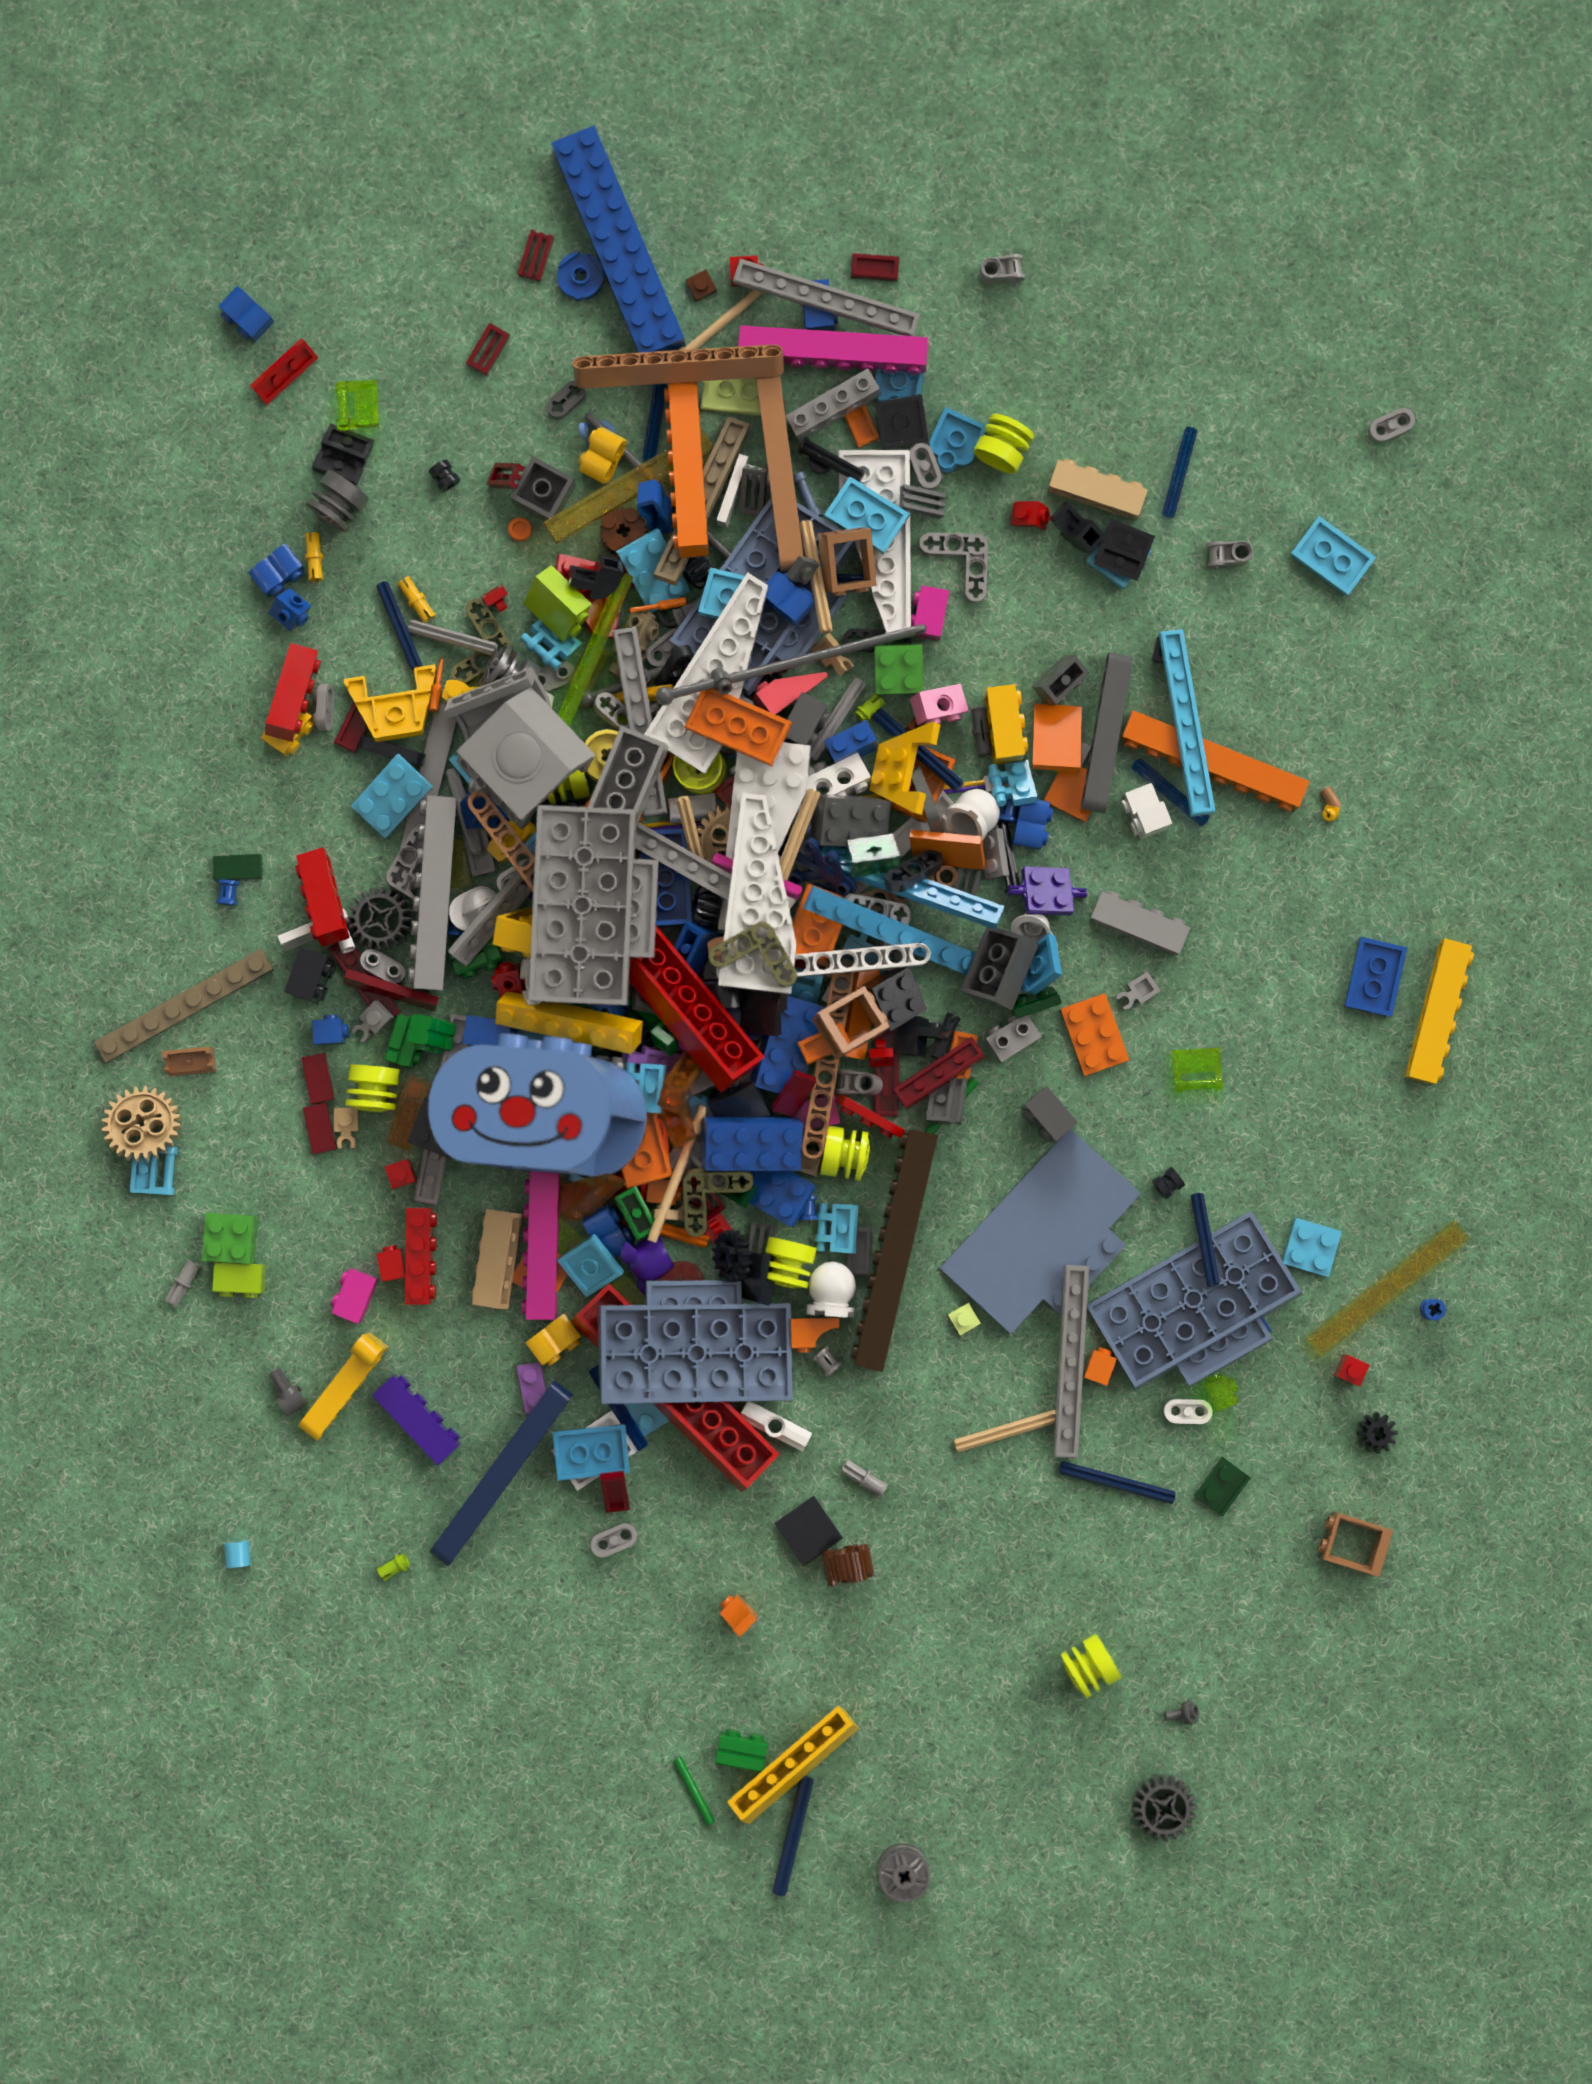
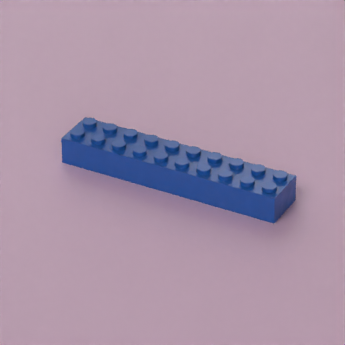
(617, 242)

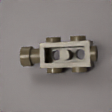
(647, 630)

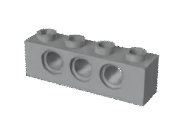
(833, 404)

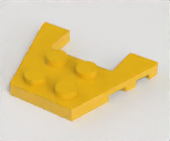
(397, 713)
(895, 767)

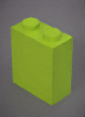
(557, 604)

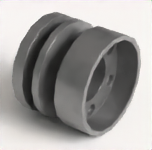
(336, 501)
(503, 665)
(899, 1859)

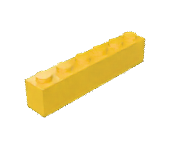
(1438, 1011)
(570, 1022)
(793, 1765)

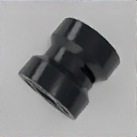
(445, 477)
(1168, 1183)

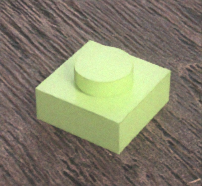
(964, 1319)

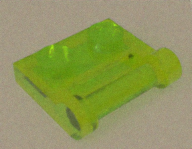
(365, 404)
(1197, 1061)

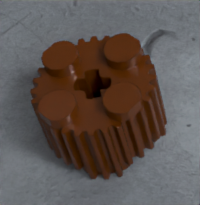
(618, 521)
(848, 1564)

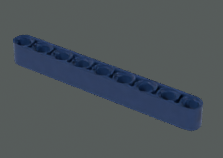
(501, 1473)

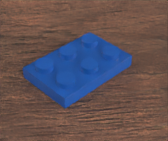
(1375, 977)
(781, 1194)

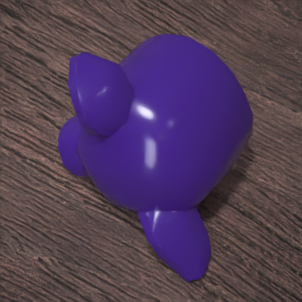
(646, 1261)

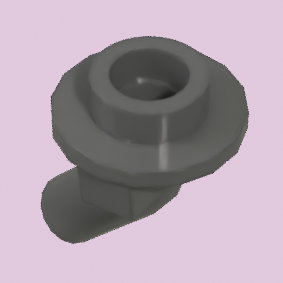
(1189, 1713)

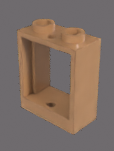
(828, 565)
(831, 1033)
(1378, 1552)

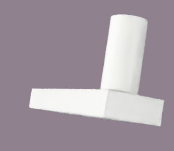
(733, 490)
(303, 935)

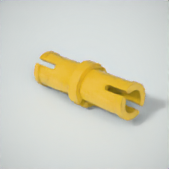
(314, 557)
(416, 599)

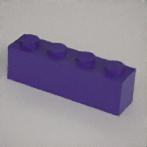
(416, 1419)

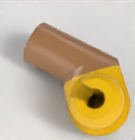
(1332, 805)

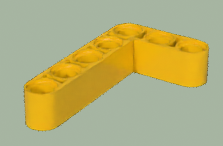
(365, 1357)

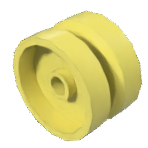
(600, 744)

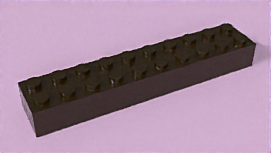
(895, 1249)

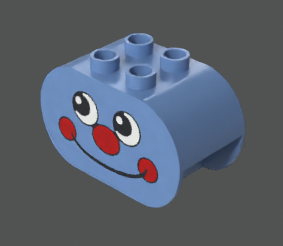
(537, 1107)

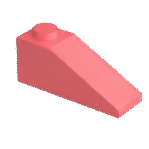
(785, 691)

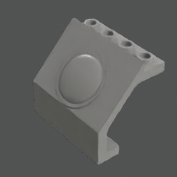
(478, 705)
(523, 755)

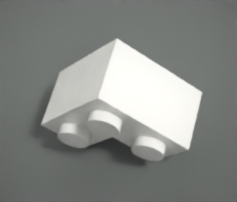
(1146, 811)

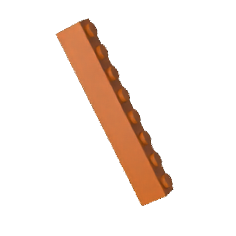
(688, 469)
(1222, 763)

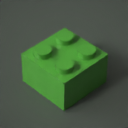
(898, 668)
(229, 1238)

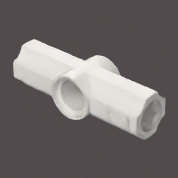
(790, 1432)

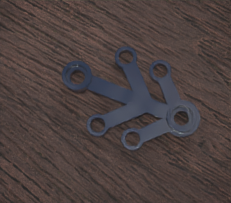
(839, 882)

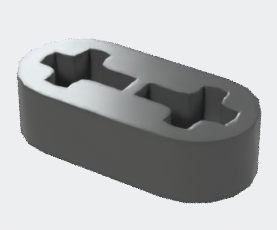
(569, 404)

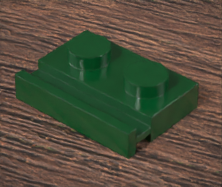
(1031, 1003)
(1222, 1486)

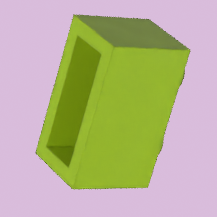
(239, 1278)

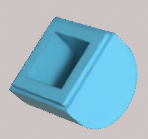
(237, 1554)

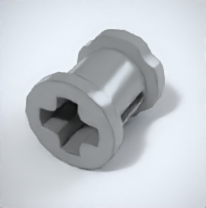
(826, 1361)

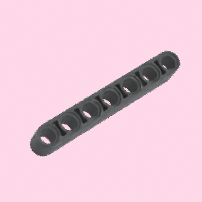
(1106, 732)

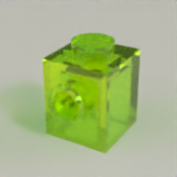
(1221, 1391)

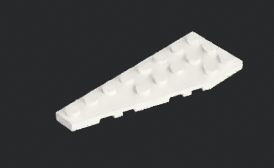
(884, 475)
(725, 647)
(784, 790)
(756, 897)

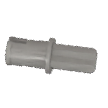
(182, 1282)
(864, 1478)

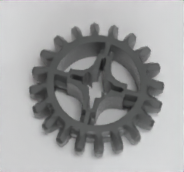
(389, 912)
(1181, 1819)

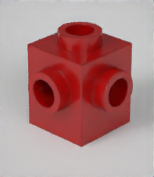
(508, 979)

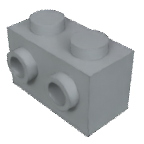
(1012, 1037)

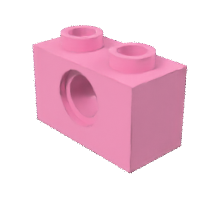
(950, 698)

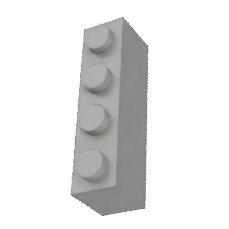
(1140, 923)

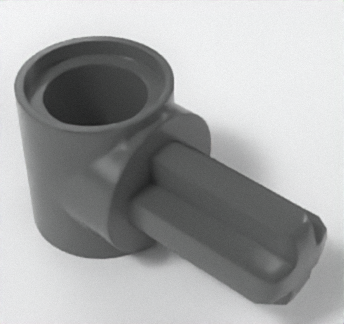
(289, 1396)

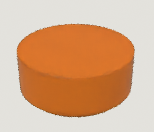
(519, 529)

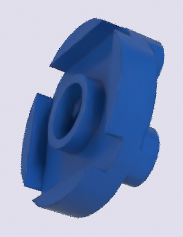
(583, 263)

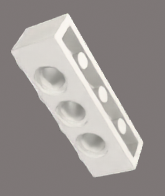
(851, 768)

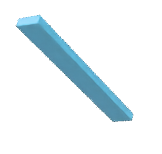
(1186, 722)

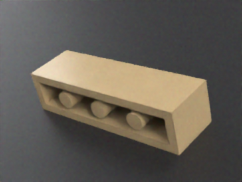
(1097, 489)
(496, 1259)

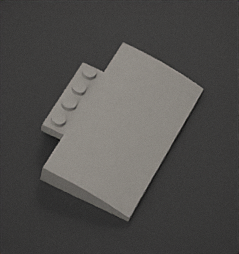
(589, 905)

